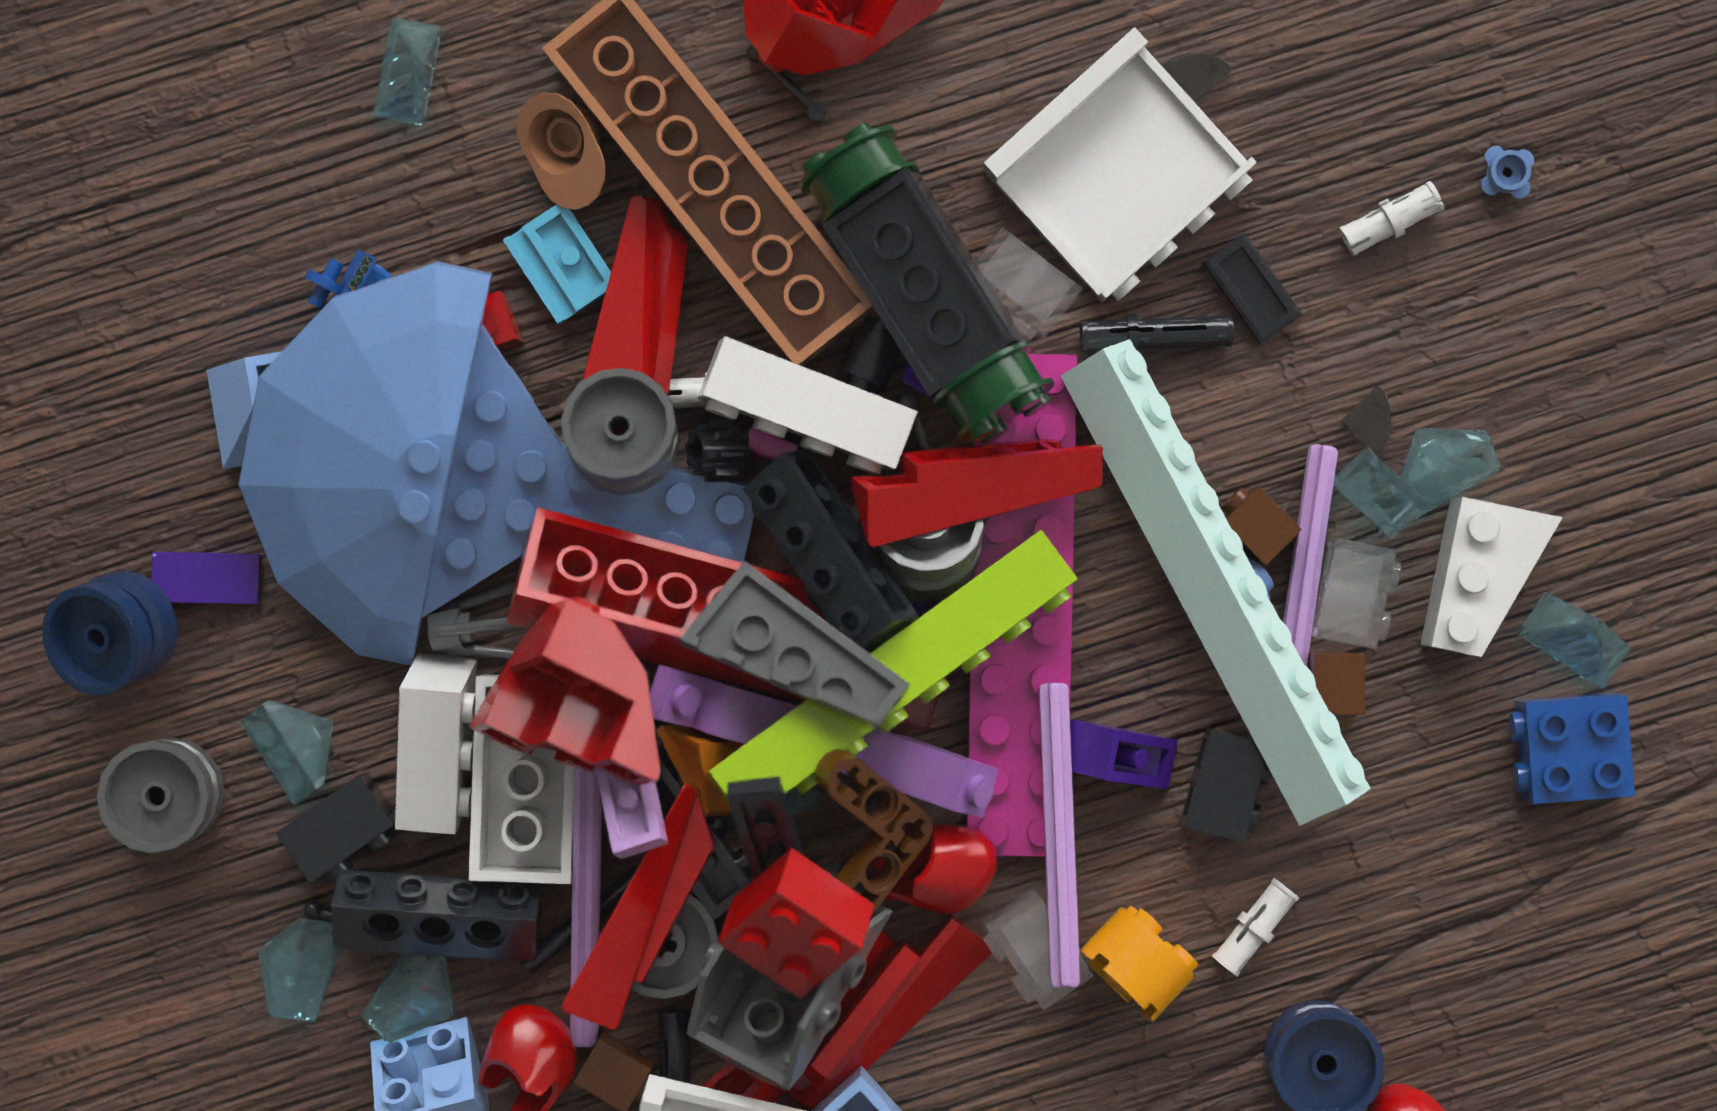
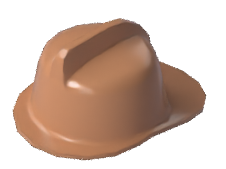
(562, 149)

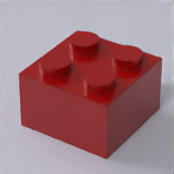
(796, 923)

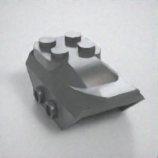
(761, 1023)

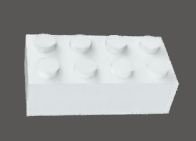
(806, 404)
(519, 811)

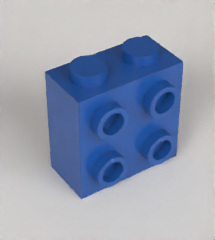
(1572, 748)

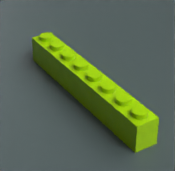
(921, 654)

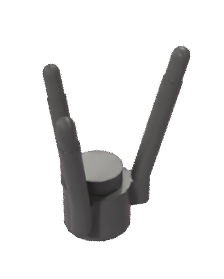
(453, 629)

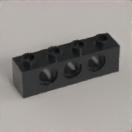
(436, 915)

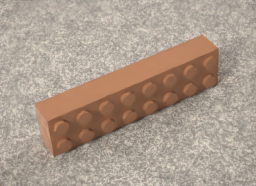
(709, 178)

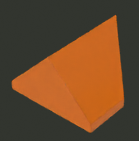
(693, 756)

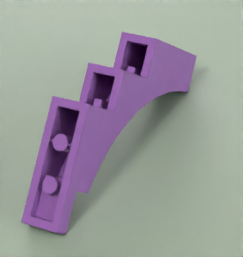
(744, 713)

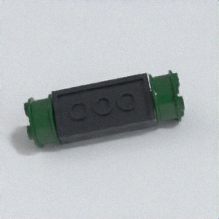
(925, 284)

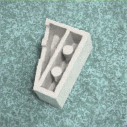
(1480, 571)
(435, 743)

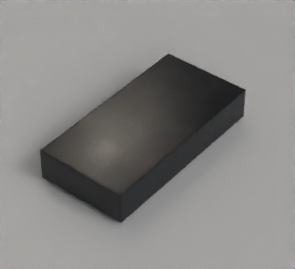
(1252, 288)

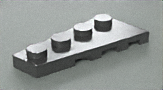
(786, 644)

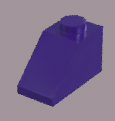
(1121, 754)

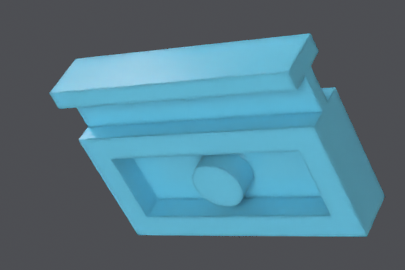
(560, 262)

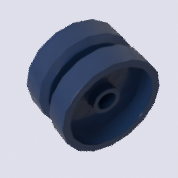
(109, 632)
(1316, 1030)

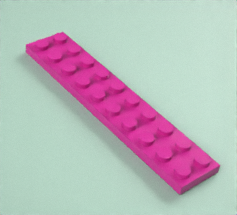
(1007, 684)

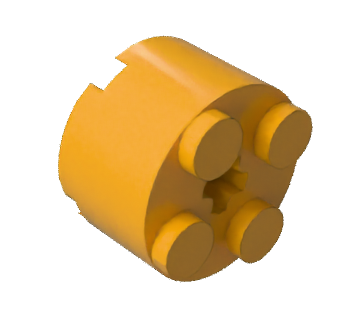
(1138, 961)

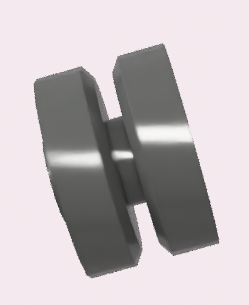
(616, 401)
(935, 562)
(134, 782)
(681, 963)

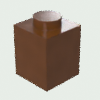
(1259, 524)
(1340, 682)
(615, 1072)

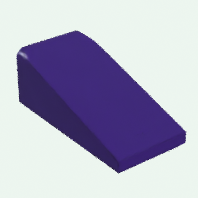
(208, 577)

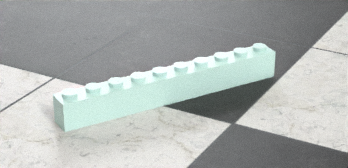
(1215, 582)

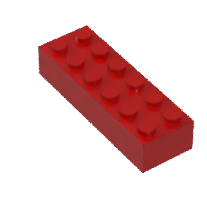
(637, 583)

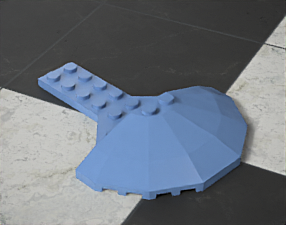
(410, 459)

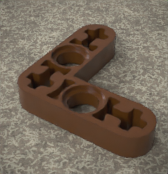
(884, 822)

